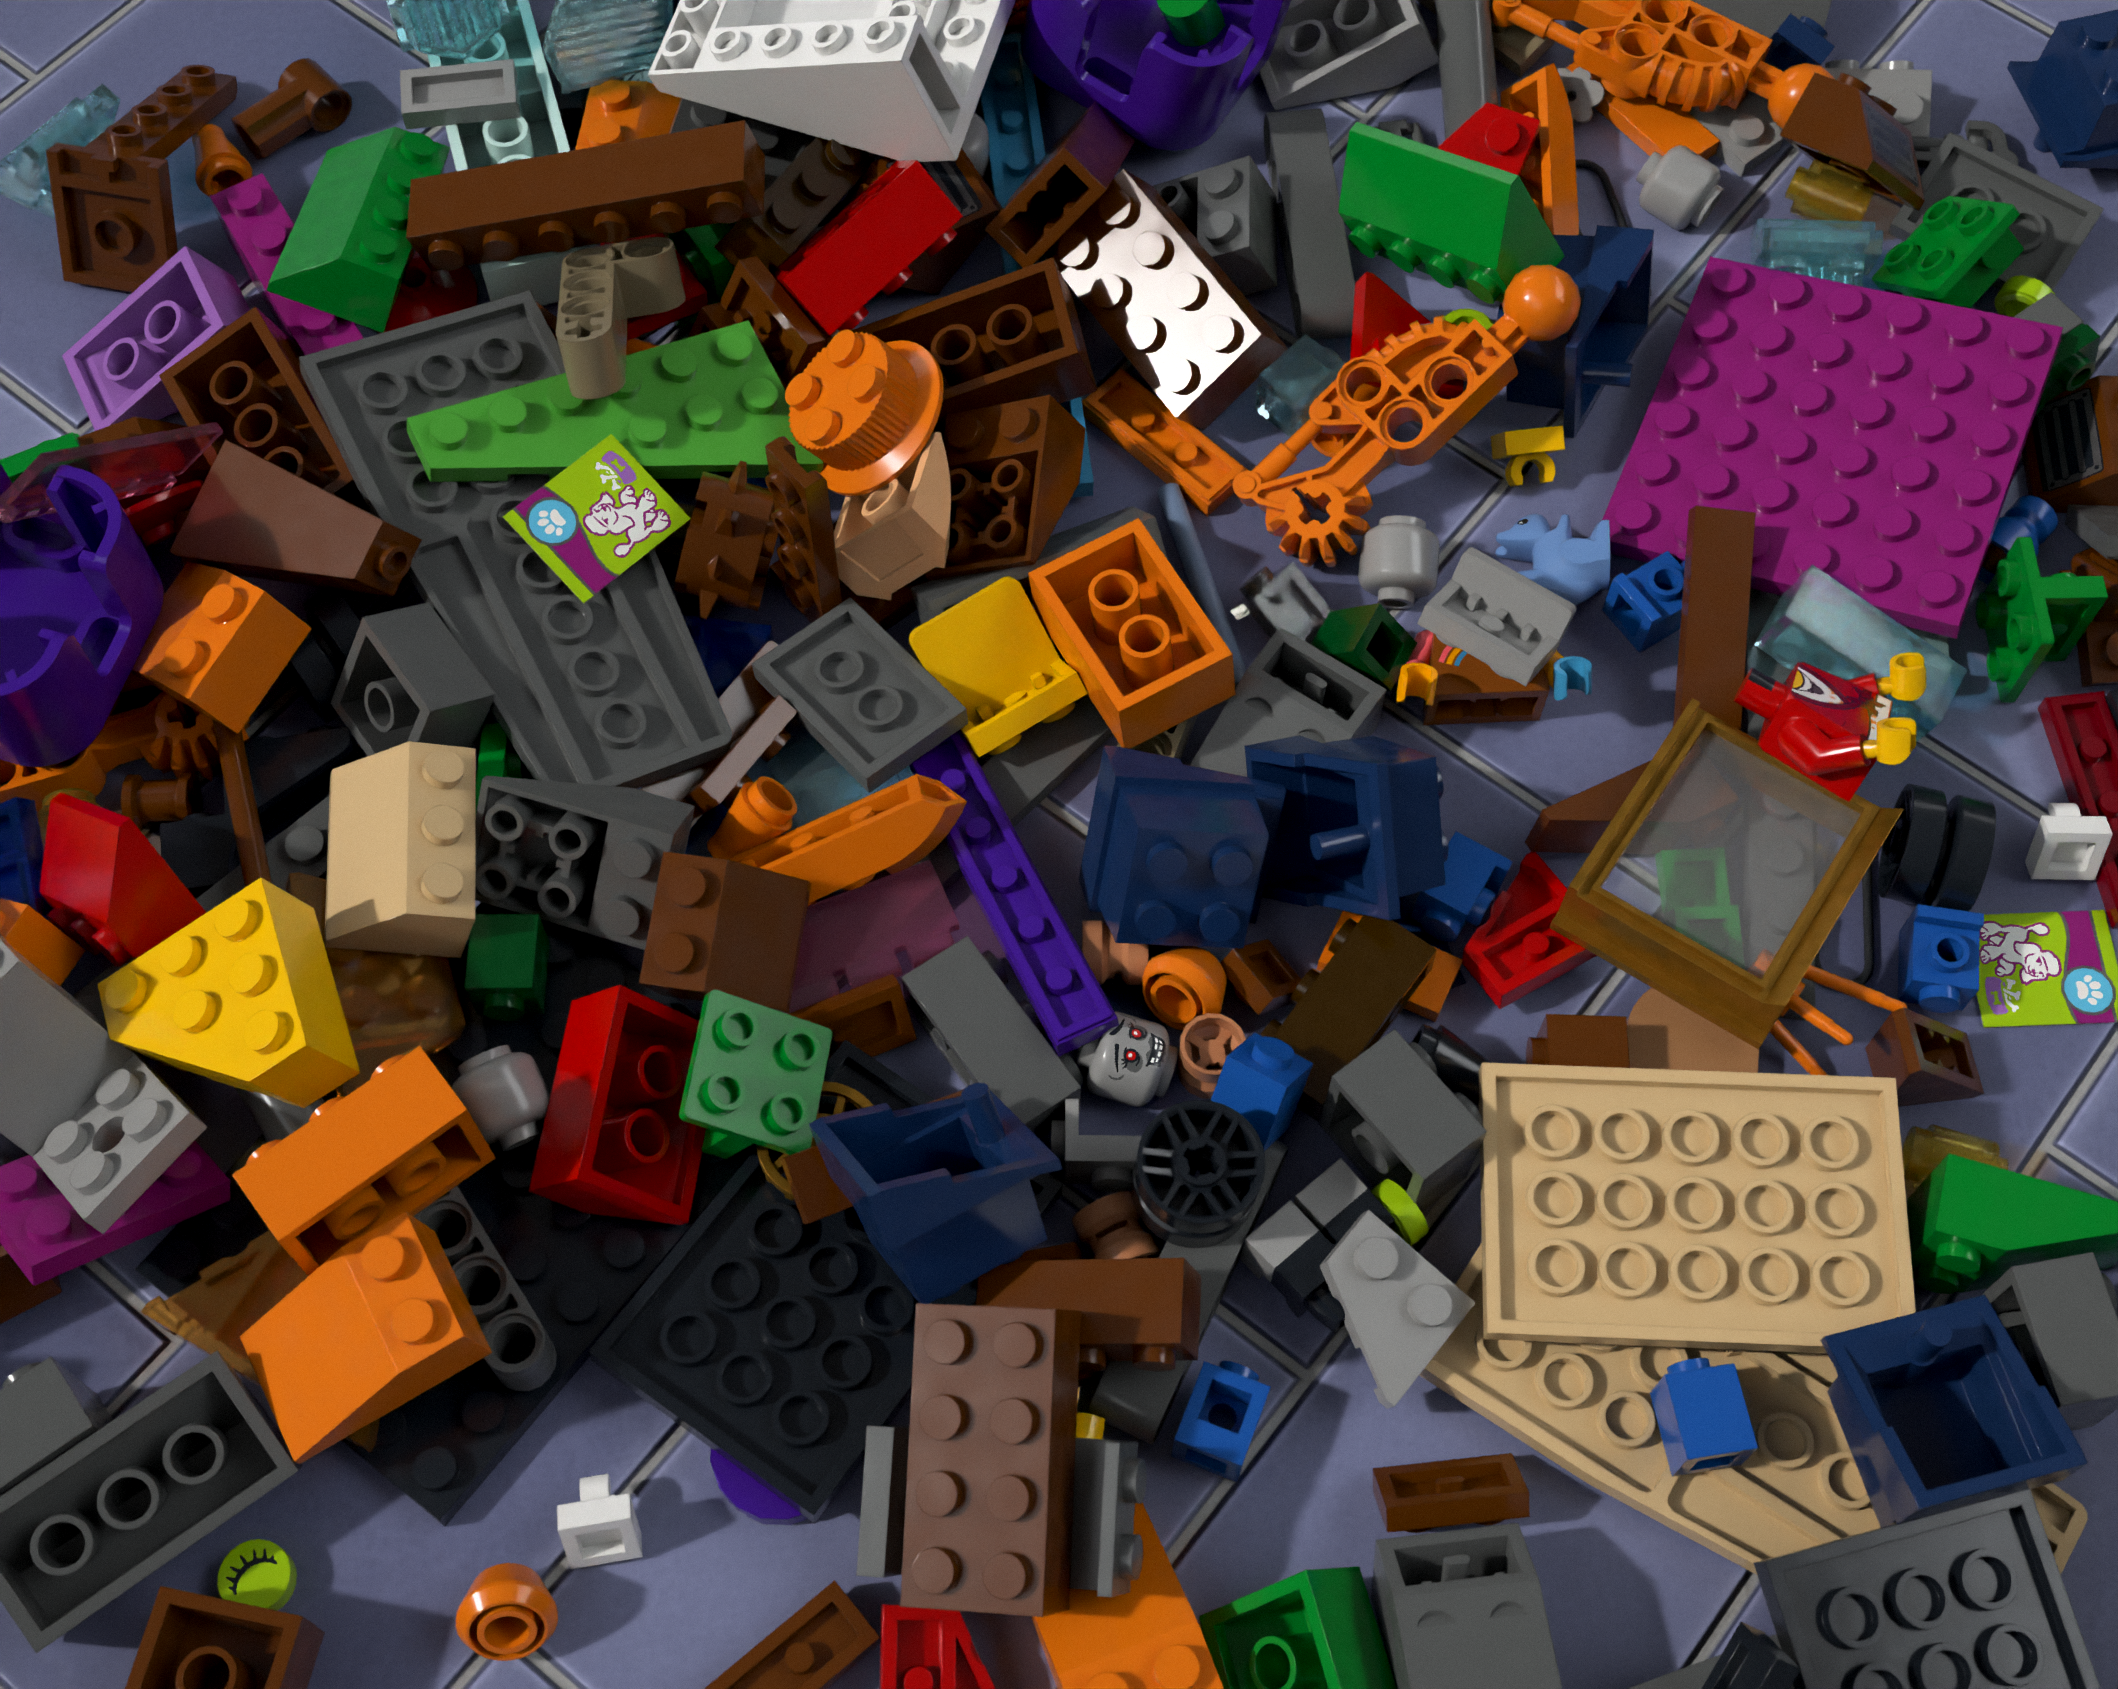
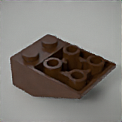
(1008, 482)

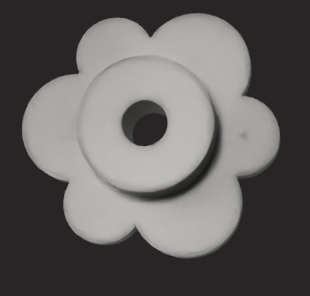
(1588, 93)

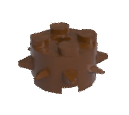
(728, 543)

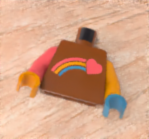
(1467, 691)

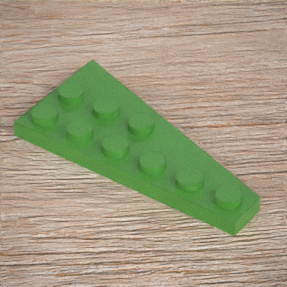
(678, 414)

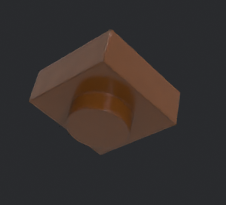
(1261, 976)

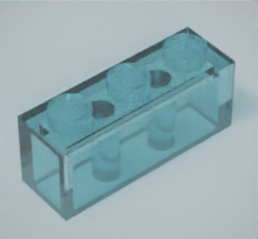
(1850, 638)

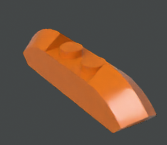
(1551, 163)
(865, 837)

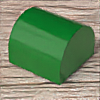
(1192, 21)

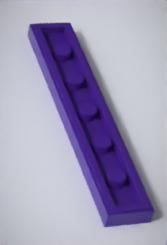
(1018, 903)

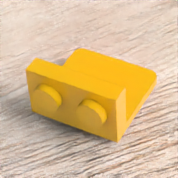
(997, 665)

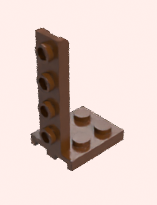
(117, 189)
(807, 548)

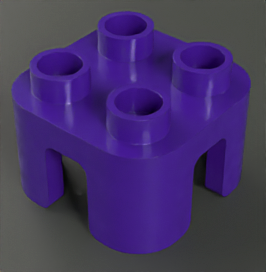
(1138, 70)
(71, 618)

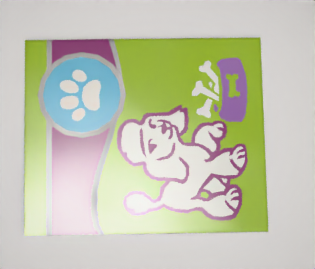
(596, 518)
(2047, 969)

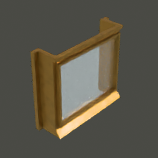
(1721, 875)

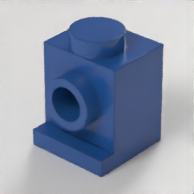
(1647, 601)
(1472, 882)
(1939, 958)
(1208, 1446)

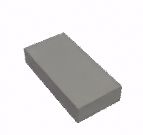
(459, 94)

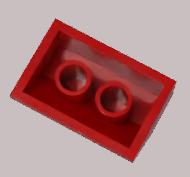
(869, 247)
(109, 882)
(614, 1110)

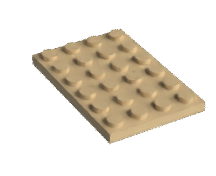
(1690, 1207)

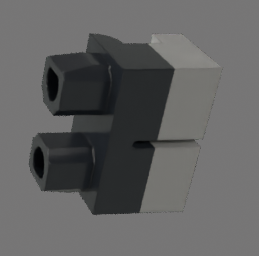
(1303, 1233)

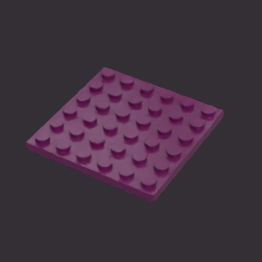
(1852, 427)

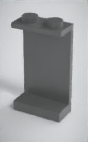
(1106, 1489)

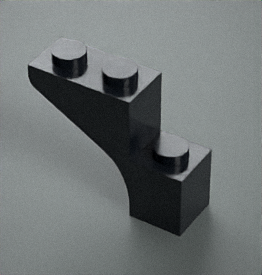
(287, 782)

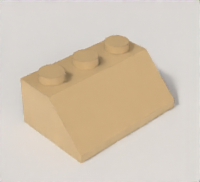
(402, 851)

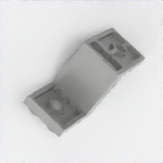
(78, 1093)

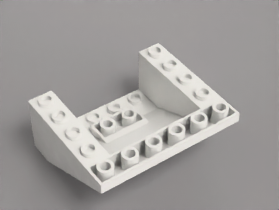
(849, 71)

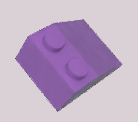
(149, 332)

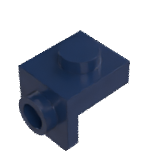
(1797, 43)

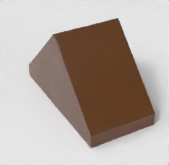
(1926, 1059)

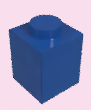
(1263, 1084)
(1702, 1417)

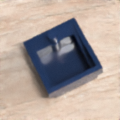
(2075, 92)
(1612, 320)
(1353, 823)
(1177, 850)
(939, 1185)
(1945, 1412)

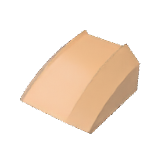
(898, 529)

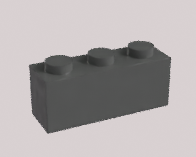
(990, 1035)

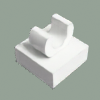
(2068, 844)
(599, 1526)

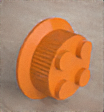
(865, 409)

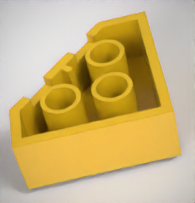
(239, 1000)

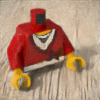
(1835, 725)

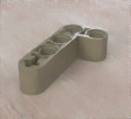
(598, 295)

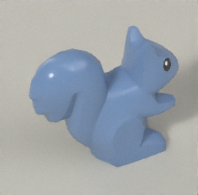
(1560, 562)

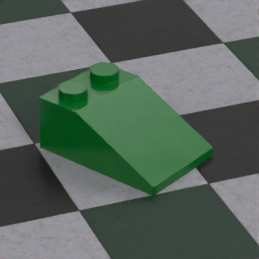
(1981, 1220)

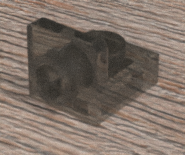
(1283, 601)

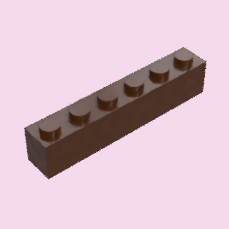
(587, 196)

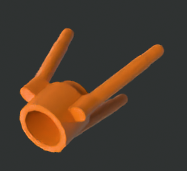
(1821, 1020)

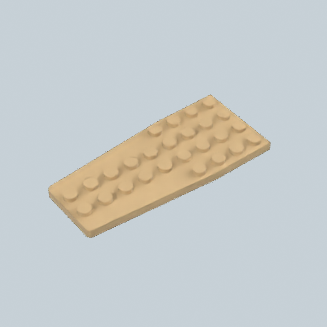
(1597, 1420)

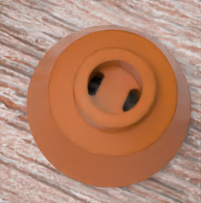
(1183, 985)
(506, 1613)

